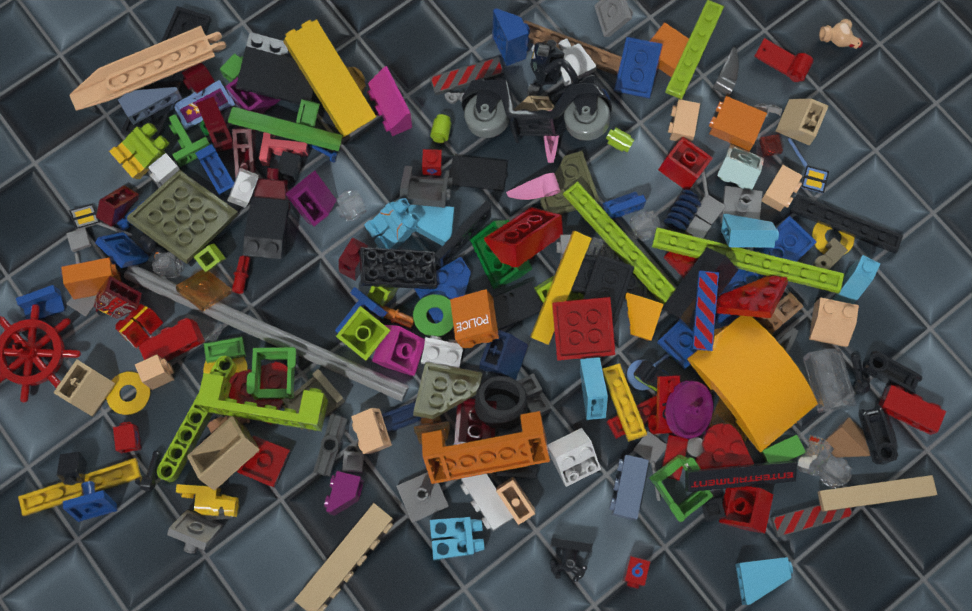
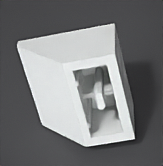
(574, 457)

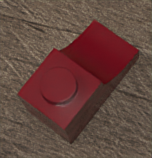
(115, 205)

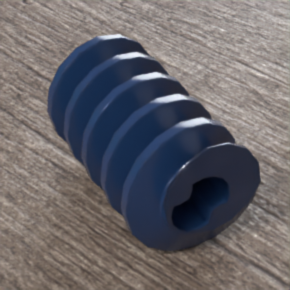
(682, 210)

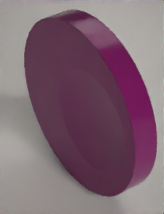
(689, 409)

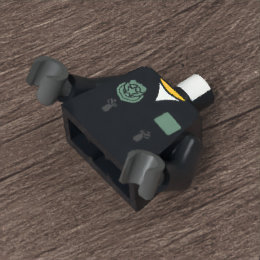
(543, 55)

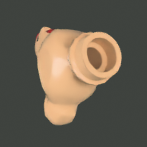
(840, 35)

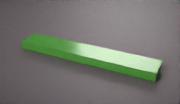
(285, 129)

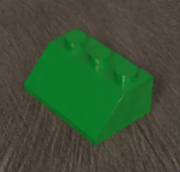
(497, 272)

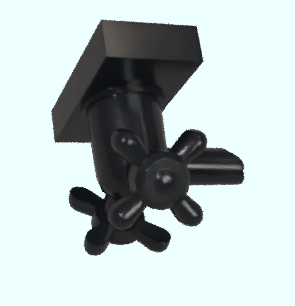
(569, 557)

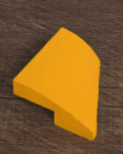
(642, 316)

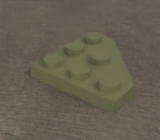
(572, 169)
(444, 388)

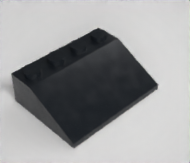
(272, 71)

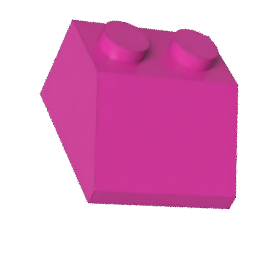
(399, 350)

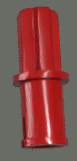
(241, 274)

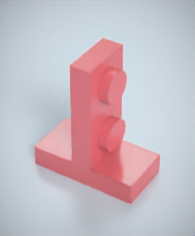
(275, 146)

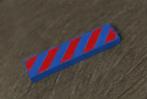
(705, 310)

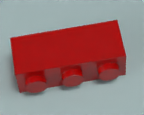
(173, 340)
(912, 409)

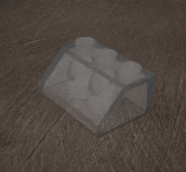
(829, 379)

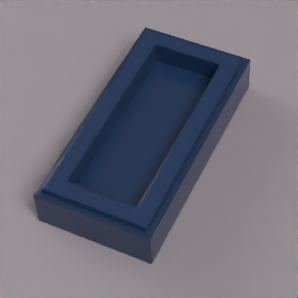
(400, 418)

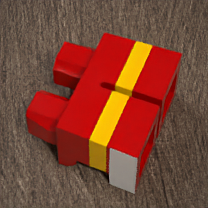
(132, 326)

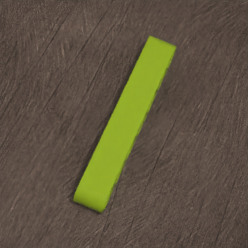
(189, 426)

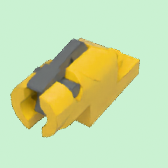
(209, 502)

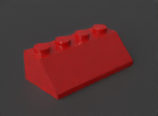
(525, 236)

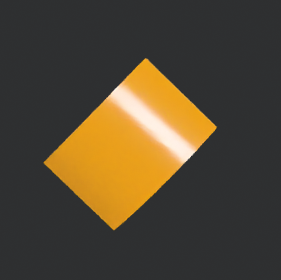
(755, 380)

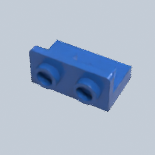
(624, 205)

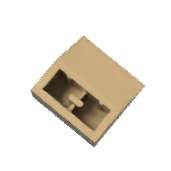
(802, 119)
(84, 388)

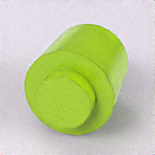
(441, 128)
(619, 140)

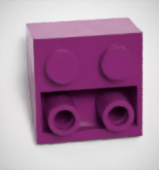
(248, 100)
(312, 199)
(344, 493)

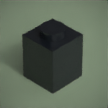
(289, 166)
(71, 468)

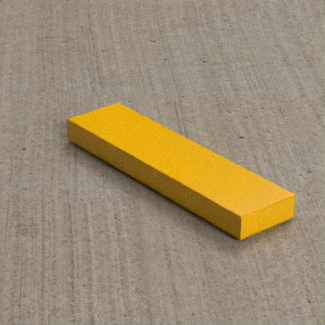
(624, 402)

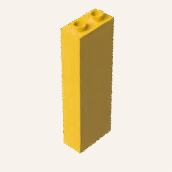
(329, 77)

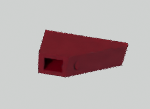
(215, 125)

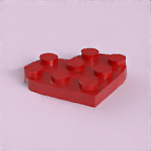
(272, 377)
(723, 448)

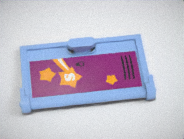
(188, 109)

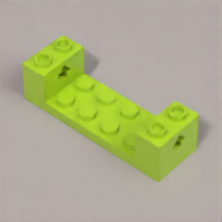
(214, 399)

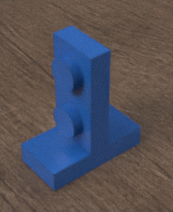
(215, 169)
(366, 303)

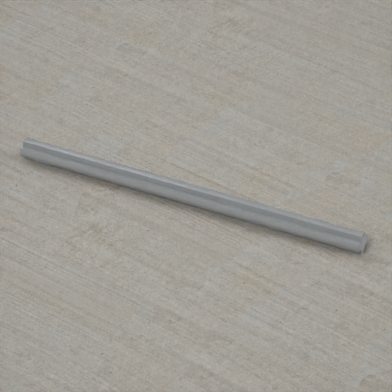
(273, 335)

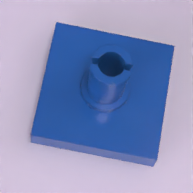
(121, 250)
(90, 504)

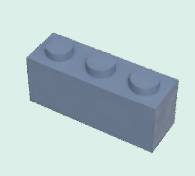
(629, 487)

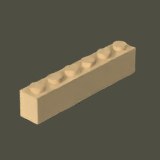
(344, 559)

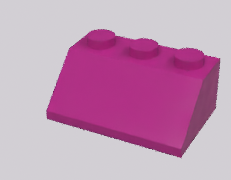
(389, 103)

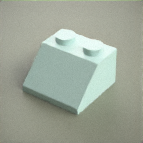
(740, 167)

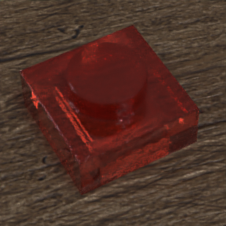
(771, 145)

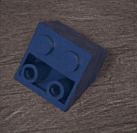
(504, 355)

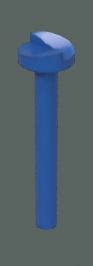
(333, 156)

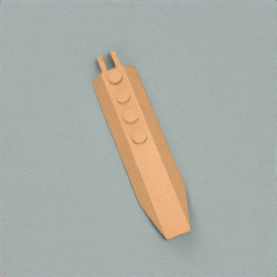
(146, 67)

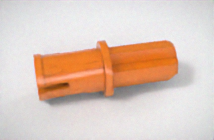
(398, 317)

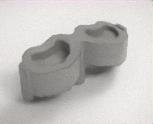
(453, 97)
(769, 108)

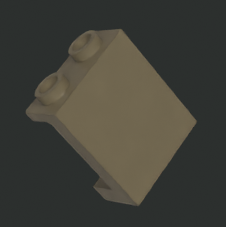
(320, 382)

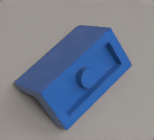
(47, 298)

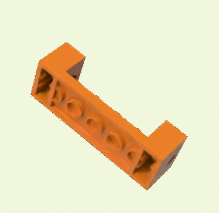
(487, 454)

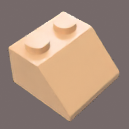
(833, 322)

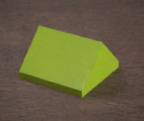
(363, 333)

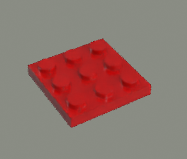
(583, 328)

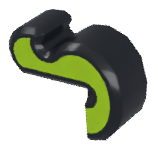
(647, 374)

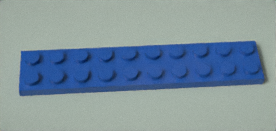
(791, 245)

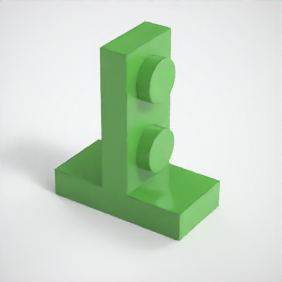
(188, 149)

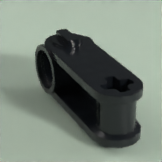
(891, 372)
(878, 435)

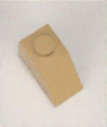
(536, 103)

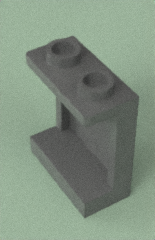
(425, 190)

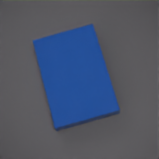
(638, 67)

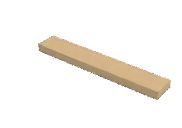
(877, 493)

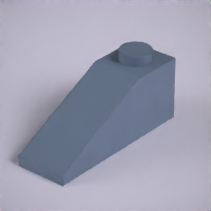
(143, 103)

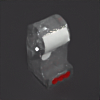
(814, 456)

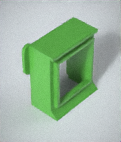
(254, 377)
(691, 503)

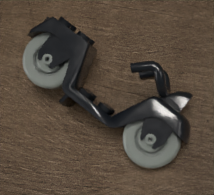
(580, 109)

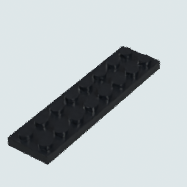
(181, 22)

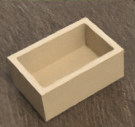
(223, 453)

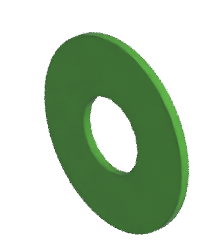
(421, 310)

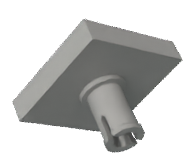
(612, 15)
(742, 202)
(422, 497)
(194, 531)

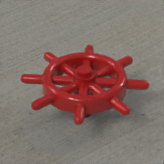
(31, 352)

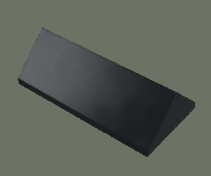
(682, 301)

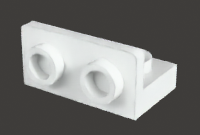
(442, 352)

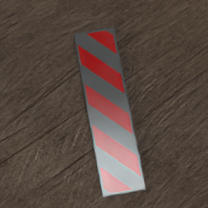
(463, 76)
(807, 519)

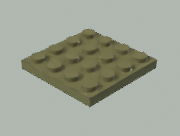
(182, 216)

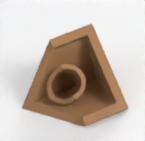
(848, 440)

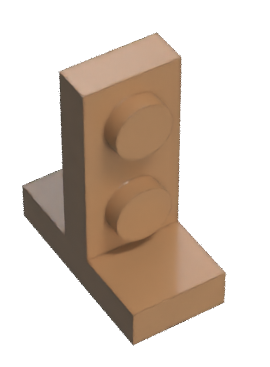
(784, 311)

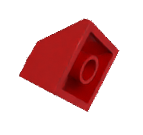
(685, 163)
(747, 508)

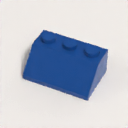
(510, 36)

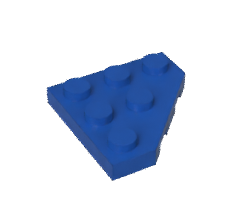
(451, 283)

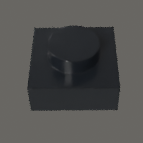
(713, 510)

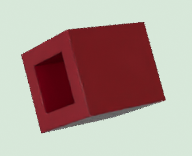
(197, 78)

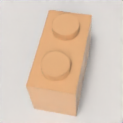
(684, 120)
(781, 188)
(155, 371)
(371, 431)
(515, 500)

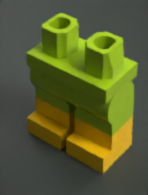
(139, 150)

